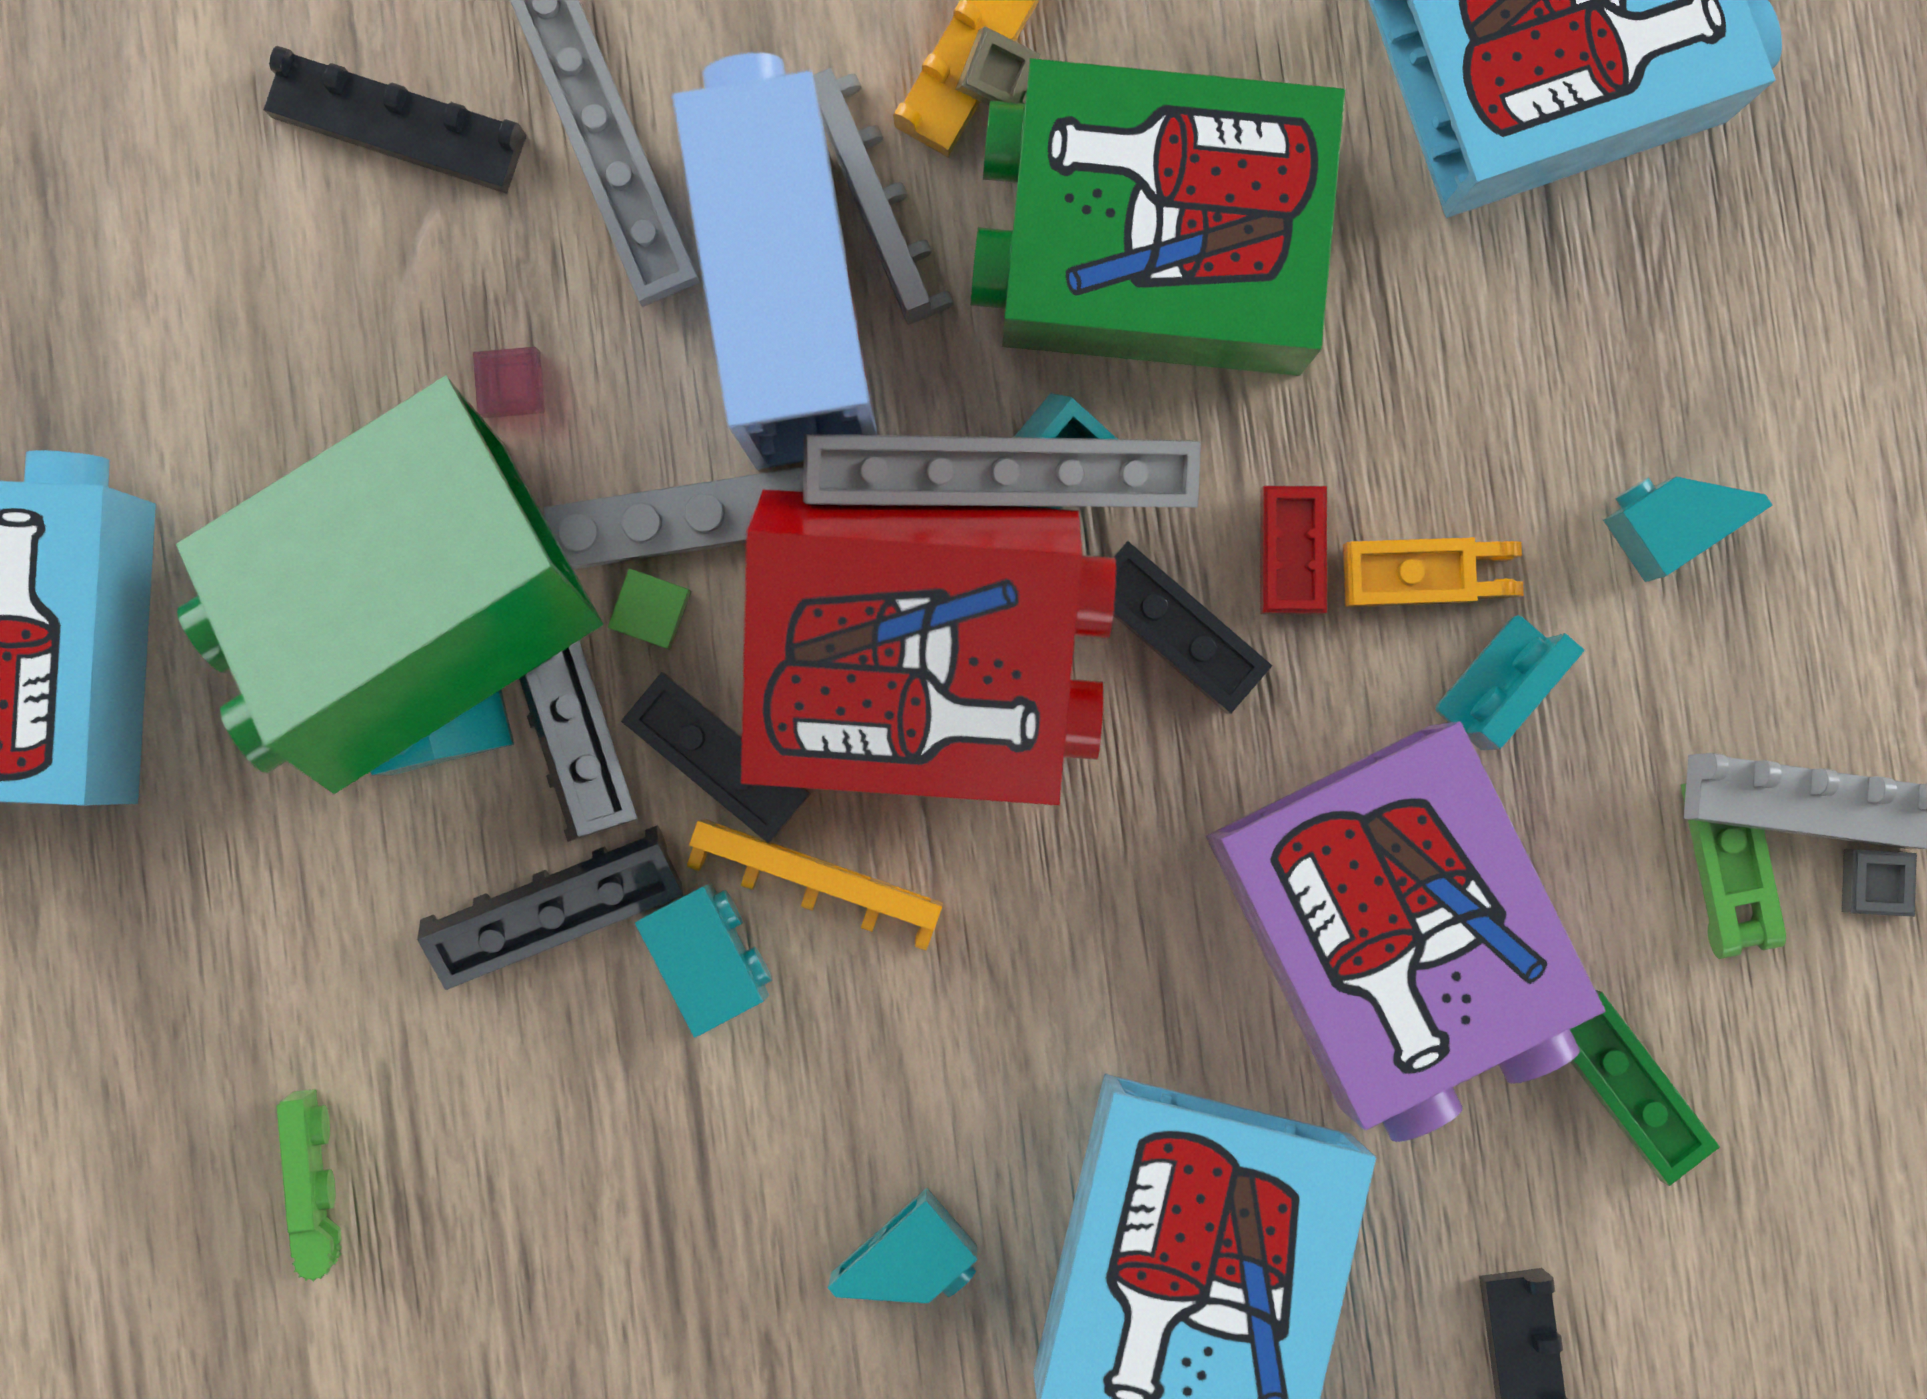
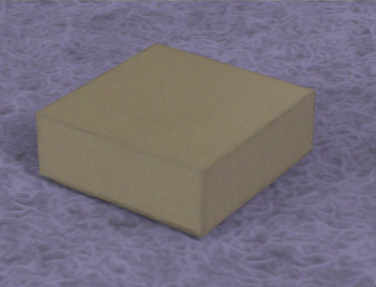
(996, 69)

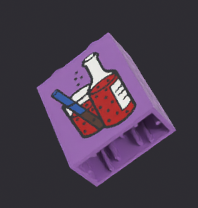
(1408, 931)

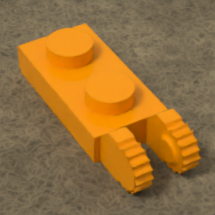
(1424, 571)

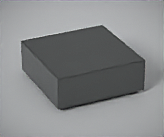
(1879, 882)

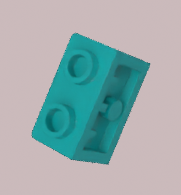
(1507, 682)

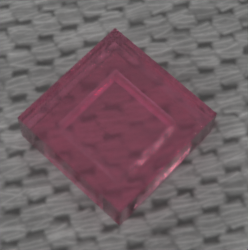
(508, 382)

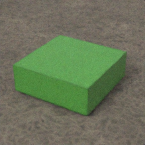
(649, 609)

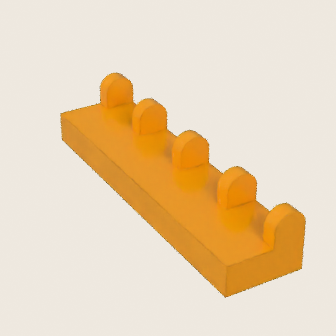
(934, 108)
(816, 876)

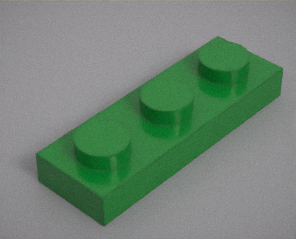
(1640, 1096)

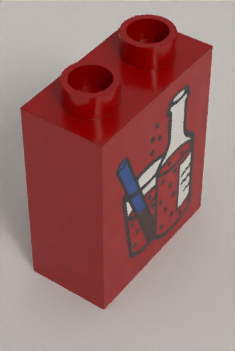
(919, 648)

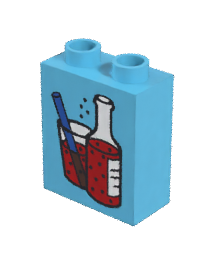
(1563, 86)
(72, 632)
(1202, 1252)

